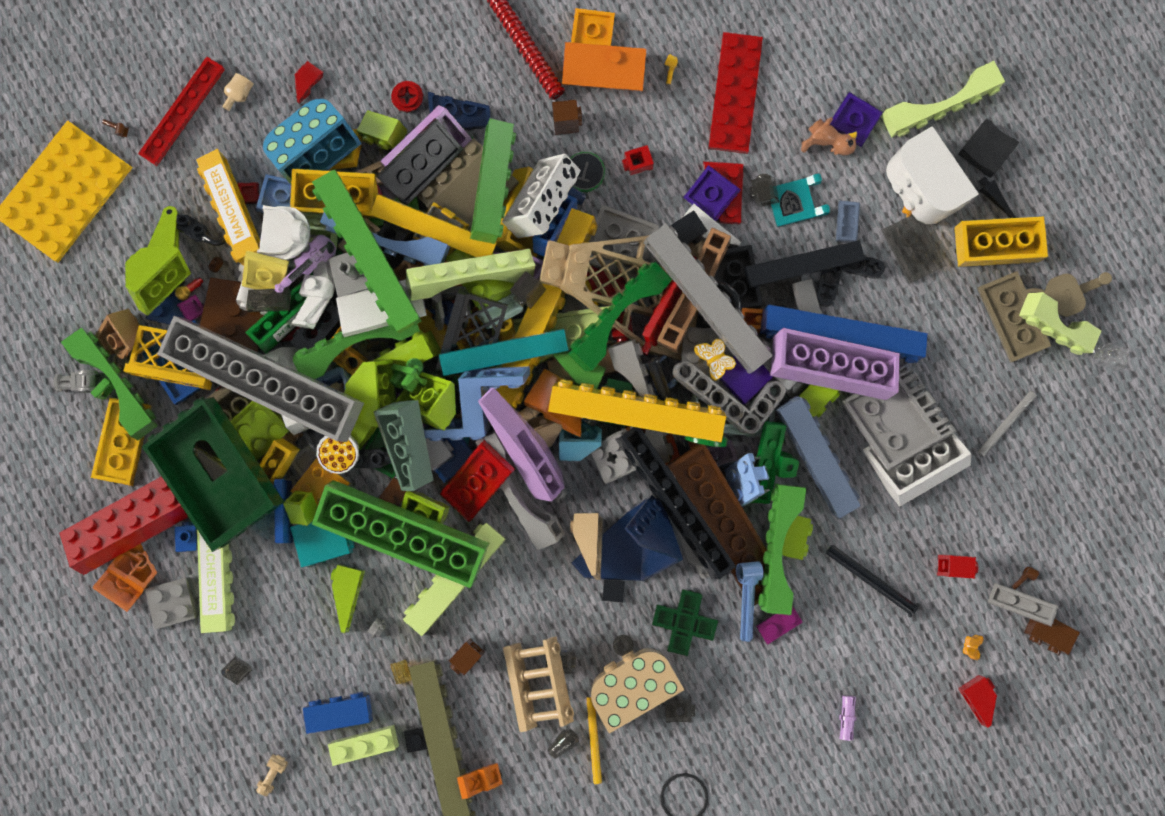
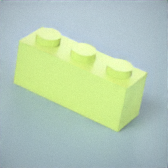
(363, 745)

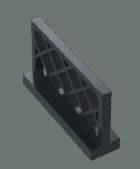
(458, 317)

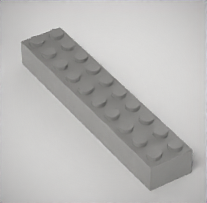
(261, 379)

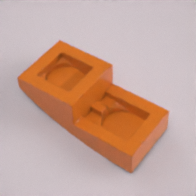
(479, 780)

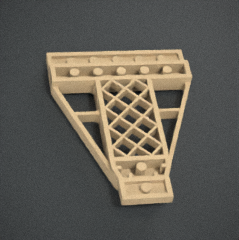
(568, 267)

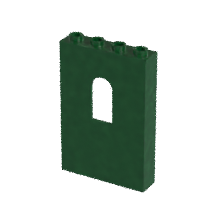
(218, 507)

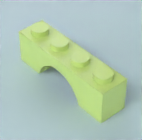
(1042, 312)

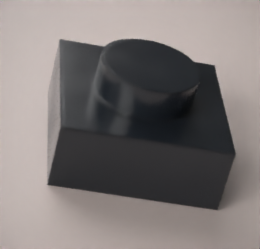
(415, 740)

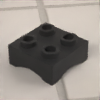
(988, 148)

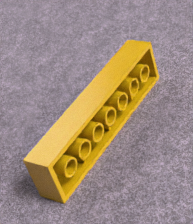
(637, 411)

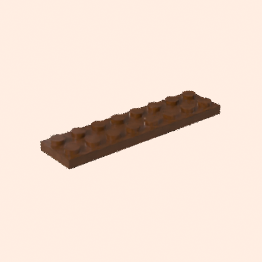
(719, 508)

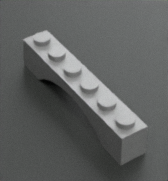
(628, 362)
(539, 524)

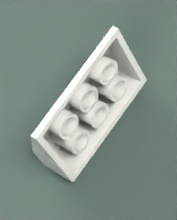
(923, 469)

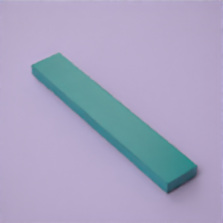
(503, 352)

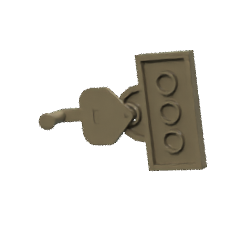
(1006, 297)

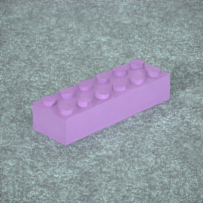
(835, 364)

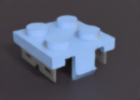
(744, 479)

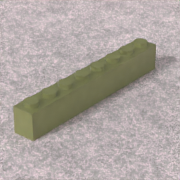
(440, 737)

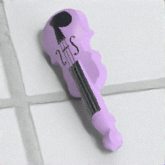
(319, 250)

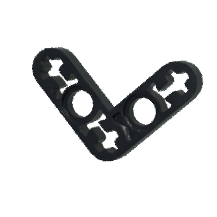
(847, 268)

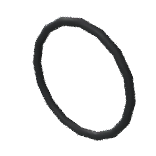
(681, 775)

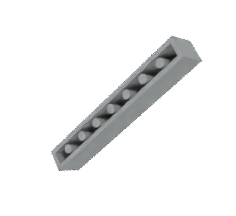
(707, 298)

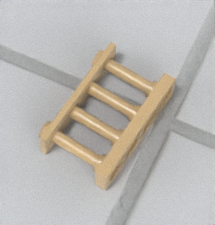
(520, 688)

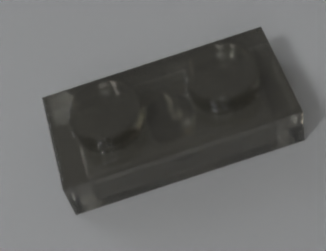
(268, 300)

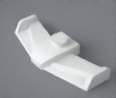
(318, 290)

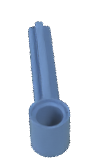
(749, 575)

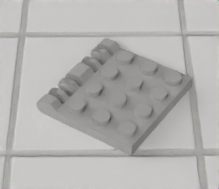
(898, 425)

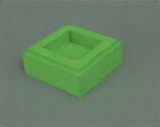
(103, 389)

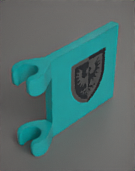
(796, 202)

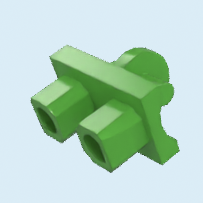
(408, 375)

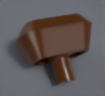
(215, 264)

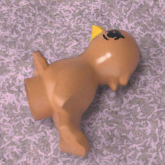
(826, 134)

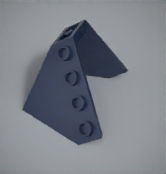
(636, 545)

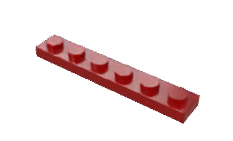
(181, 111)

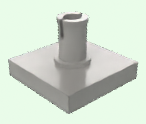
(346, 276)

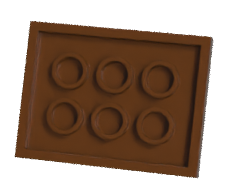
(225, 316)

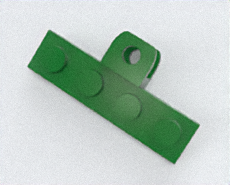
(775, 460)

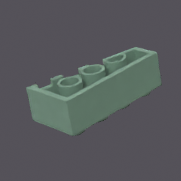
(406, 443)

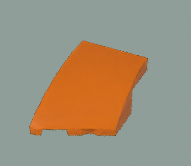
(539, 400)
(126, 578)

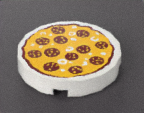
(336, 455)

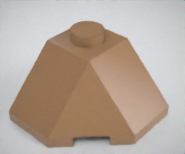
(118, 333)

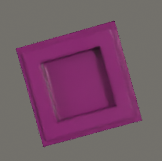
(191, 308)

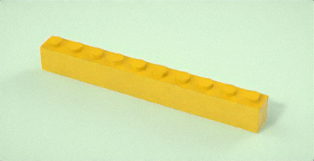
(542, 316)

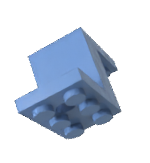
(472, 387)

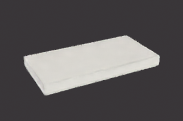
(361, 314)

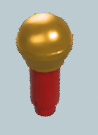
(183, 292)

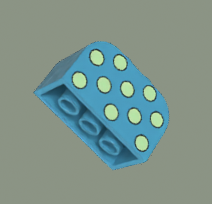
(310, 139)

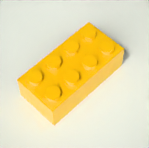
(1001, 241)

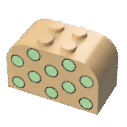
(633, 687)

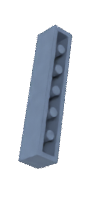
(817, 456)

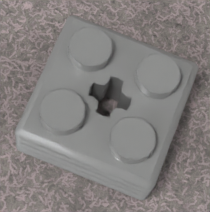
(608, 466)

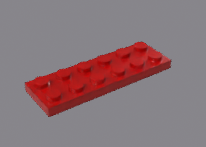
(735, 93)

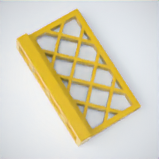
(157, 372)

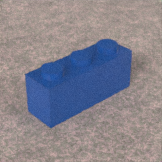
(555, 226)
(337, 713)

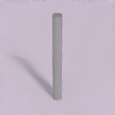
(1006, 424)

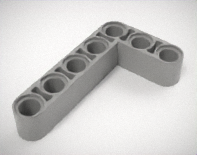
(726, 400)

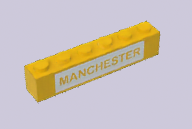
(228, 204)

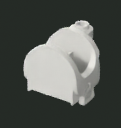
(284, 233)

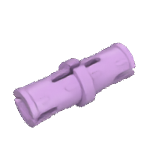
(847, 717)

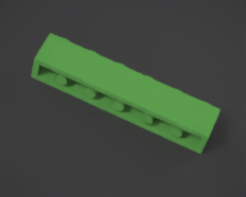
(492, 181)

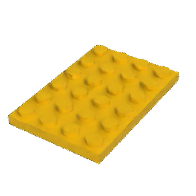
(62, 191)

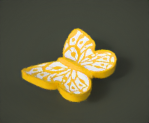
(715, 358)

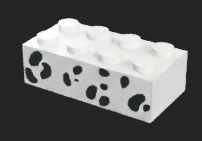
(541, 196)

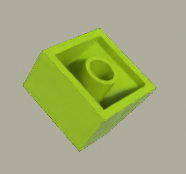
(425, 506)

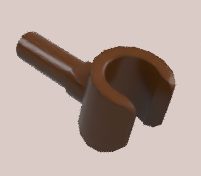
(121, 130)
(1029, 573)

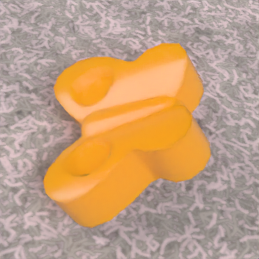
(971, 646)

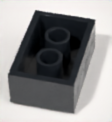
(732, 272)

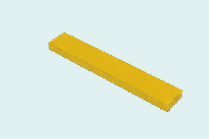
(429, 226)

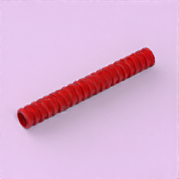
(527, 48)

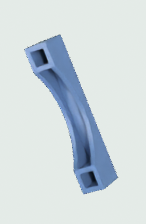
(425, 250)

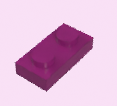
(778, 625)

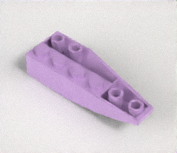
(524, 447)

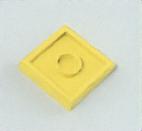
(263, 271)

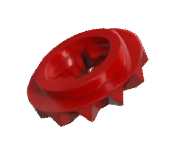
(400, 91)

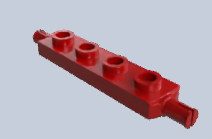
(660, 315)

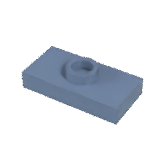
(847, 221)

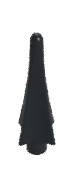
(992, 192)

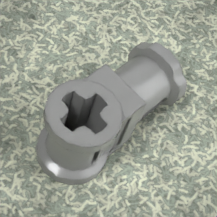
(81, 381)

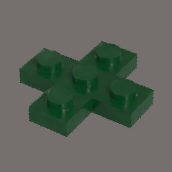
(684, 622)

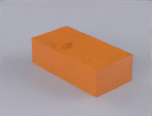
(604, 66)

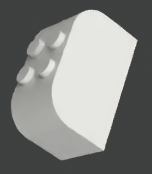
(929, 178)

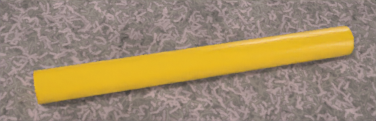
(594, 744)

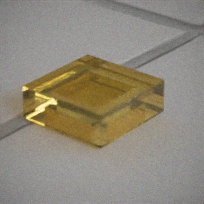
(401, 671)

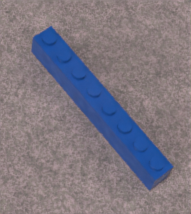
(906, 342)

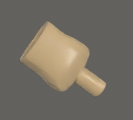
(237, 90)

